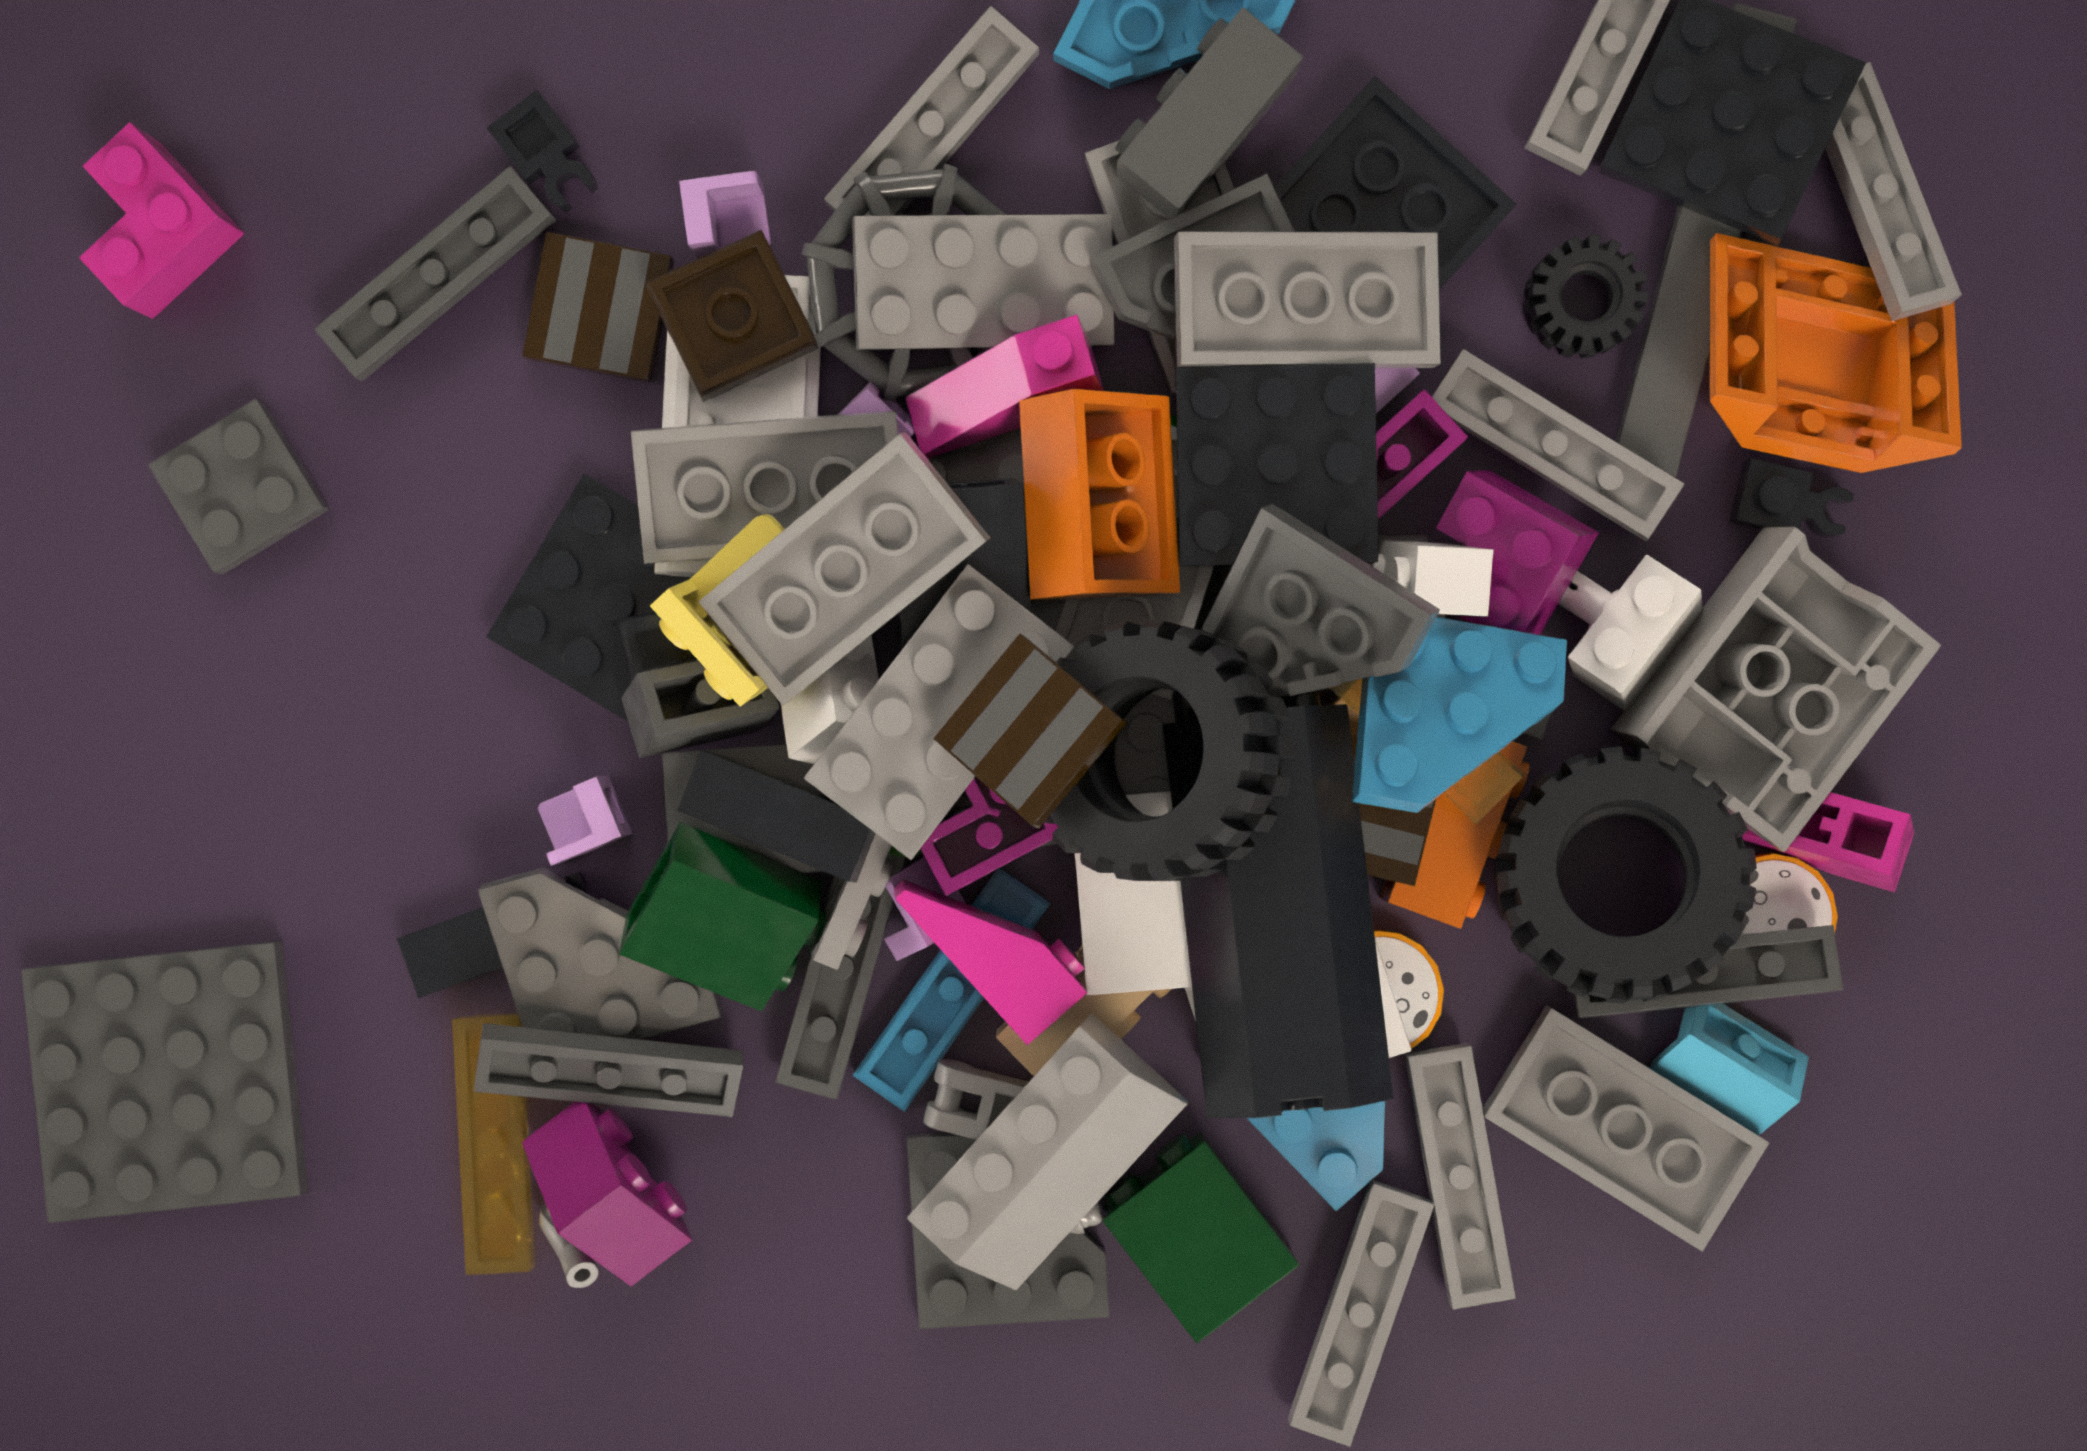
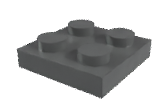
(238, 487)

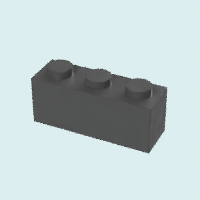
(1206, 113)

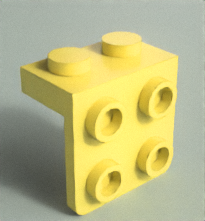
(692, 628)

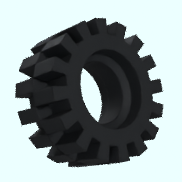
(1617, 276)

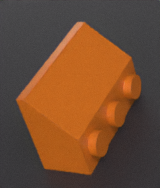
(1099, 495)

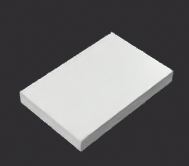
(1133, 928)

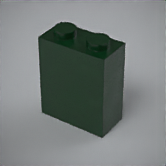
(723, 918)
(1197, 1235)

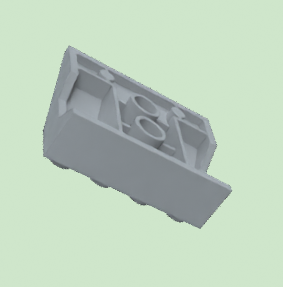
(1778, 684)

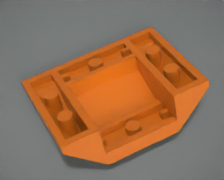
(1820, 368)

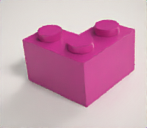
(168, 225)

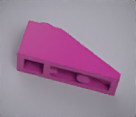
(985, 393)
(1852, 841)
(1003, 960)

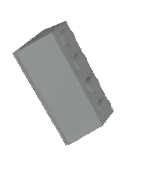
(1048, 1157)

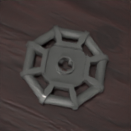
(824, 255)

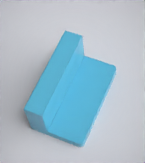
(1734, 1066)

